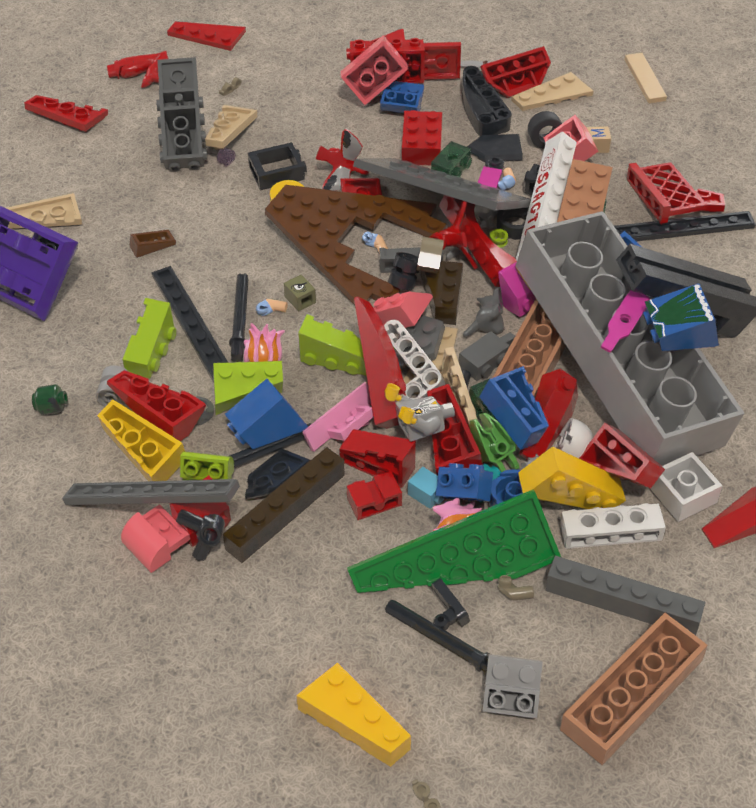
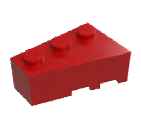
(379, 454)
(621, 457)

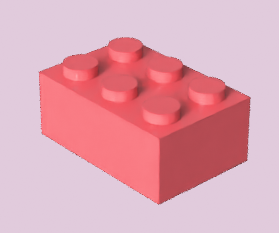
(374, 70)

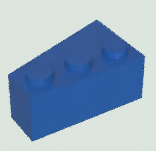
(514, 407)

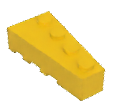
(143, 443)
(571, 481)
(352, 712)

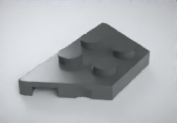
(428, 335)

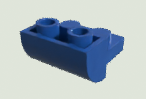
(402, 97)

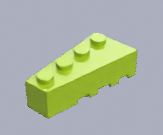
(330, 347)

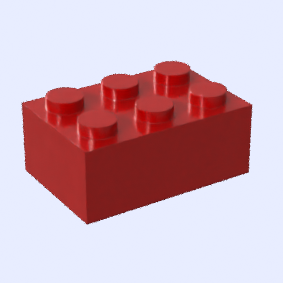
(421, 136)

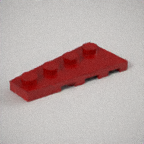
(66, 112)

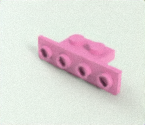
(340, 420)

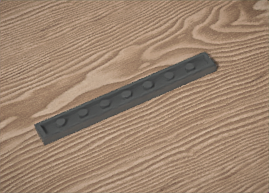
(152, 492)

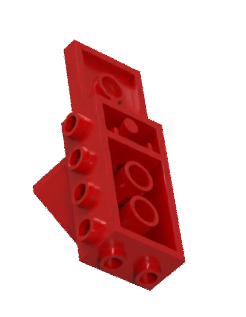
(424, 60)

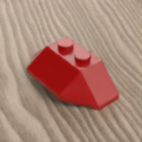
(517, 72)

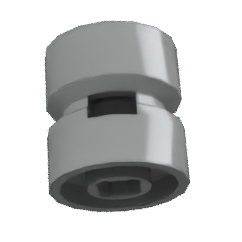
(104, 392)

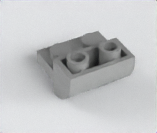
(512, 686)

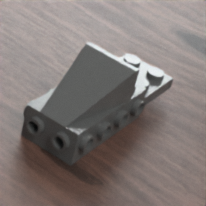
(180, 115)

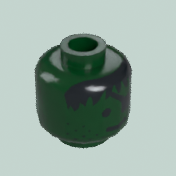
(49, 399)

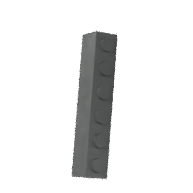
(622, 594)

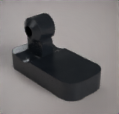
(454, 612)

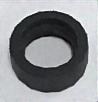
(514, 231)

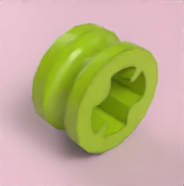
(499, 233)

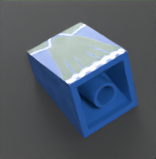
(681, 320)

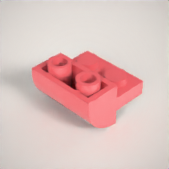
(153, 537)

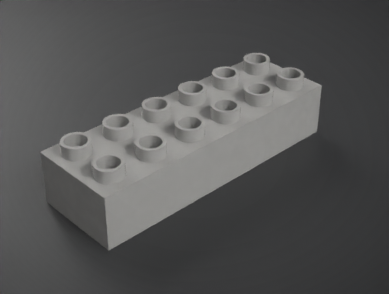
(656, 397)

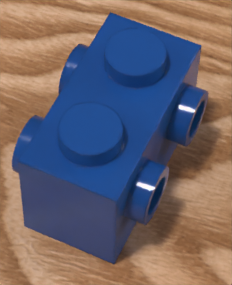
(464, 483)

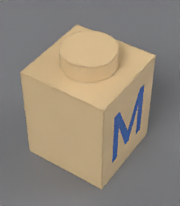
(601, 138)

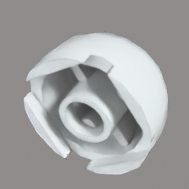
(574, 437)

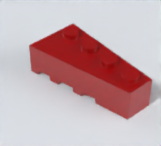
(456, 441)

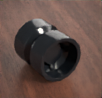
(404, 273)

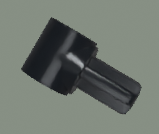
(206, 537)

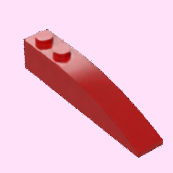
(380, 363)

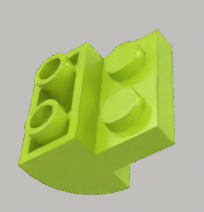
(199, 465)

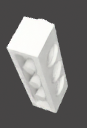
(624, 530)

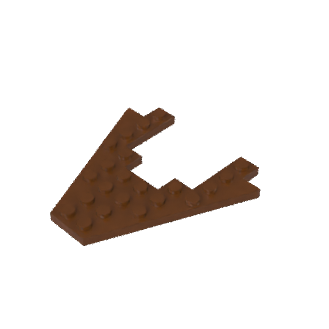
(321, 218)

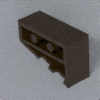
(445, 289)

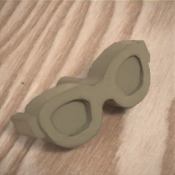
(228, 88)
(422, 792)

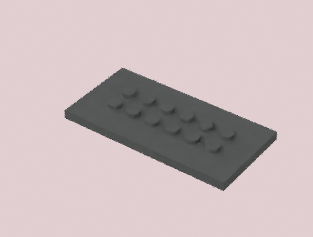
(443, 183)

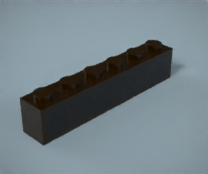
(283, 505)

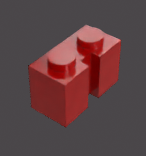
(374, 496)

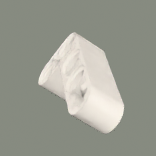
(412, 359)

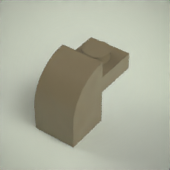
(430, 255)

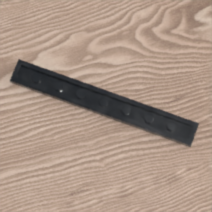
(688, 226)
(189, 319)

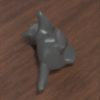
(489, 315)

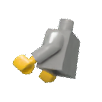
(419, 416)

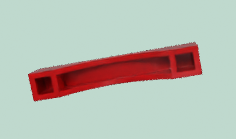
(486, 252)

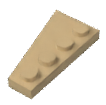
(50, 212)
(453, 376)

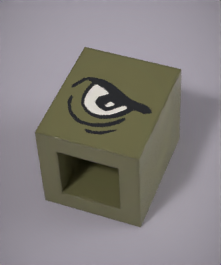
(299, 292)

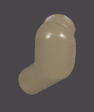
(513, 592)

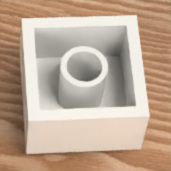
(686, 487)

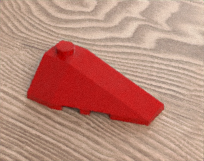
(734, 522)

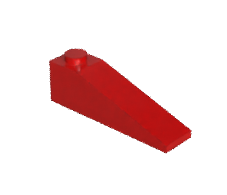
(557, 398)
(164, 408)

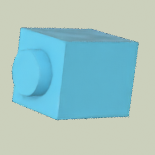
(423, 488)

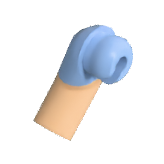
(508, 180)
(374, 240)
(269, 306)

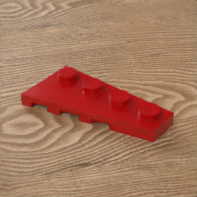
(213, 35)

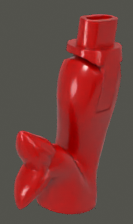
(136, 65)

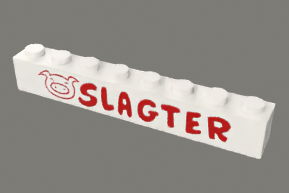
(550, 183)

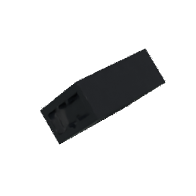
(274, 154)

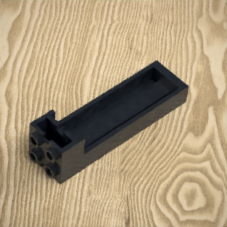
(662, 274)

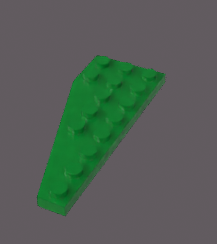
(483, 546)

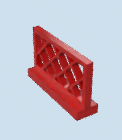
(652, 194)

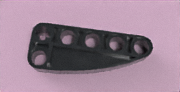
(483, 104)

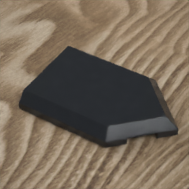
(503, 146)
(273, 473)

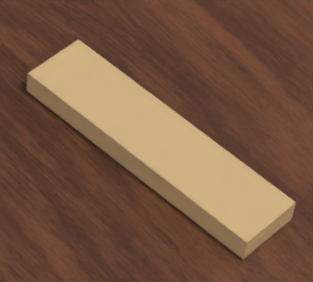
(645, 78)

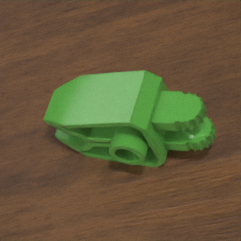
(493, 442)

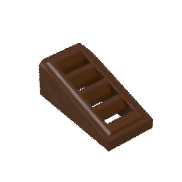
(144, 243)

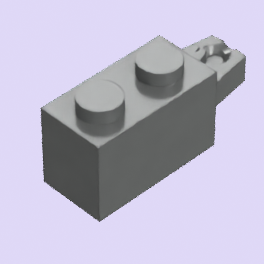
(485, 354)

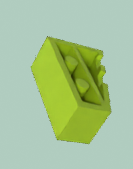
(151, 339)
(238, 379)

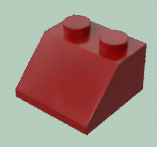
(201, 509)

